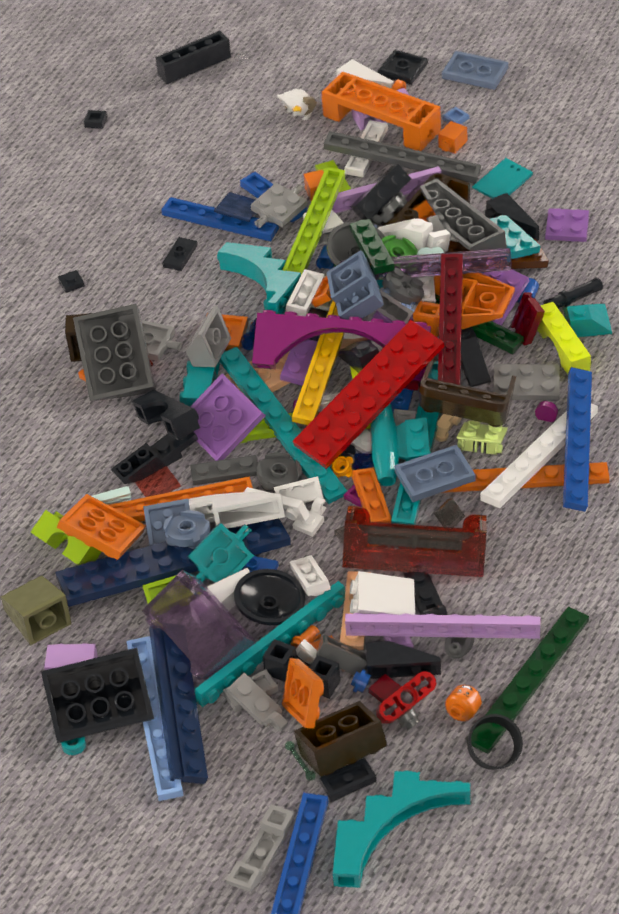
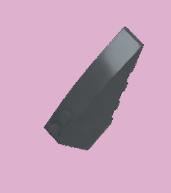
(462, 219)

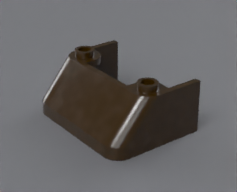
(416, 197)
(464, 401)

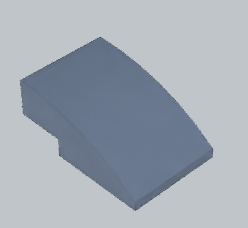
(354, 287)

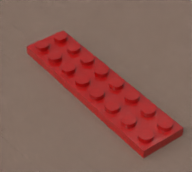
(368, 394)

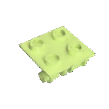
(478, 432)

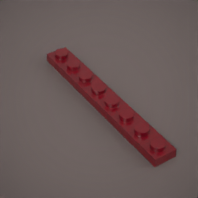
(450, 318)

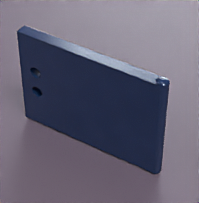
(236, 207)

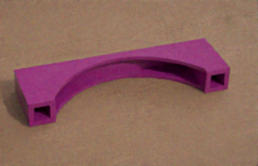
(281, 332)

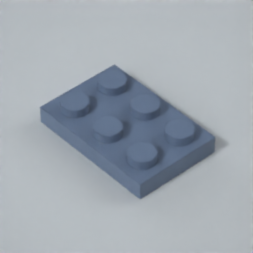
(475, 70)
(434, 473)

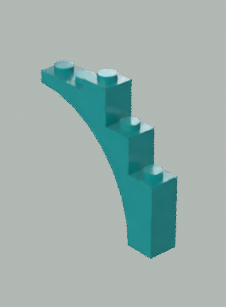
(382, 814)

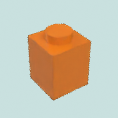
(452, 137)
(311, 182)

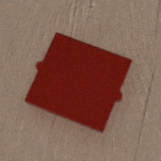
(158, 483)

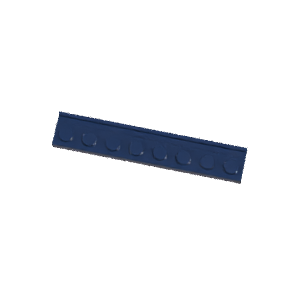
(178, 710)

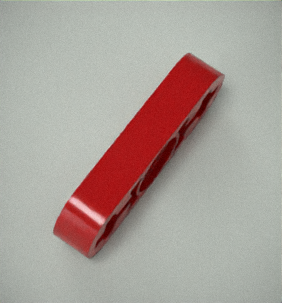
(410, 688)

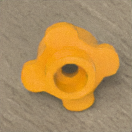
(340, 462)

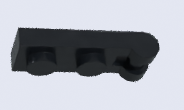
(426, 594)

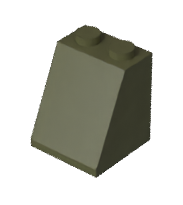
(37, 609)

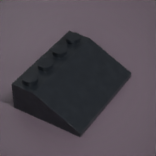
(97, 695)

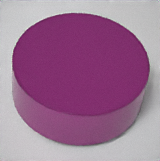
(546, 411)

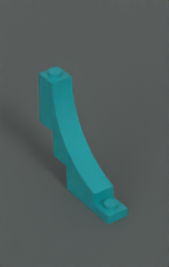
(259, 265)

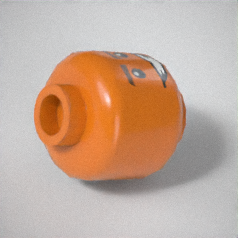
(463, 703)

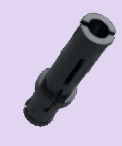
(565, 298)

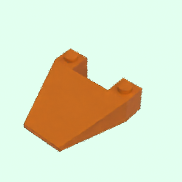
(482, 302)

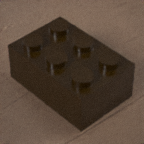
(341, 738)

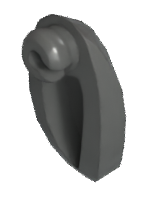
(458, 646)

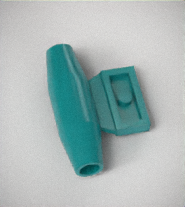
(394, 442)

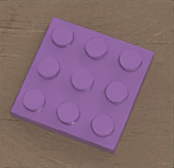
(224, 417)

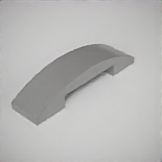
(263, 849)

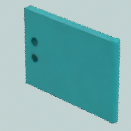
(502, 179)

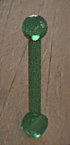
(310, 775)

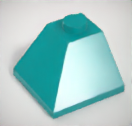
(588, 319)

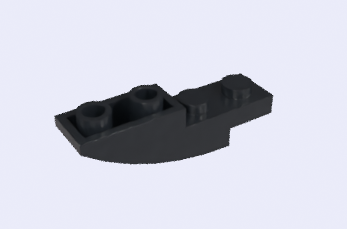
(152, 458)

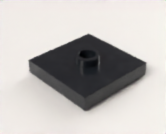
(403, 66)

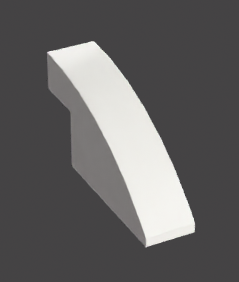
(239, 507)

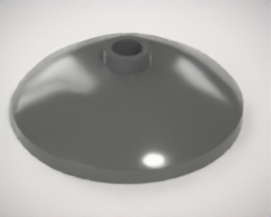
(342, 243)

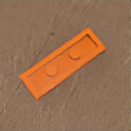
(371, 494)

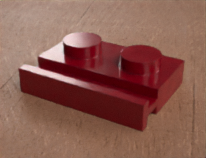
(527, 318)

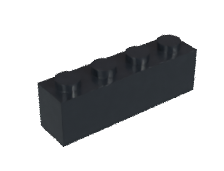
(193, 57)

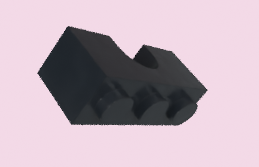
(387, 187)
(277, 661)

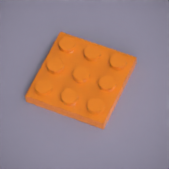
(101, 526)

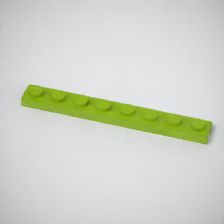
(315, 220)

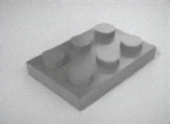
(531, 383)

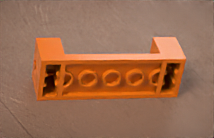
(417, 117)

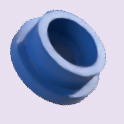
(360, 681)

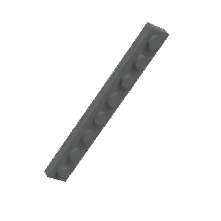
(399, 155)

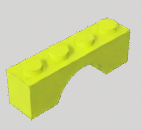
(568, 345)

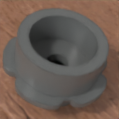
(409, 718)

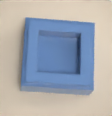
(455, 115)

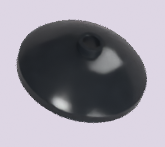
(272, 589)

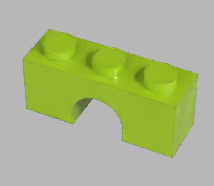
(76, 550)

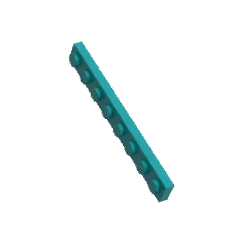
(247, 661)

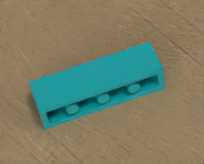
(197, 382)

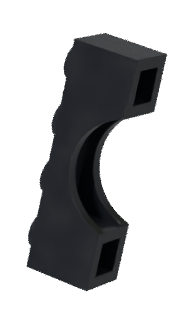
(176, 416)

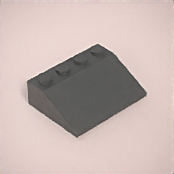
(114, 353)

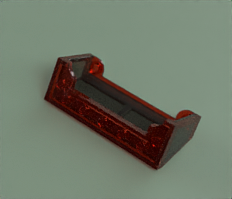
(414, 546)

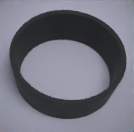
(510, 726)

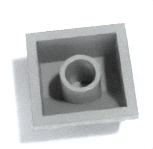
(209, 340)

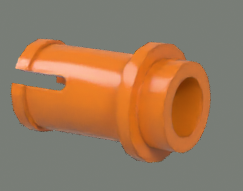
(309, 635)

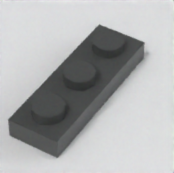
(224, 470)

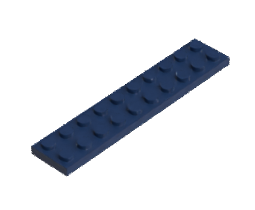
(152, 564)

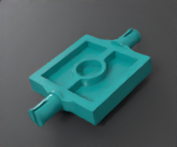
(221, 553)

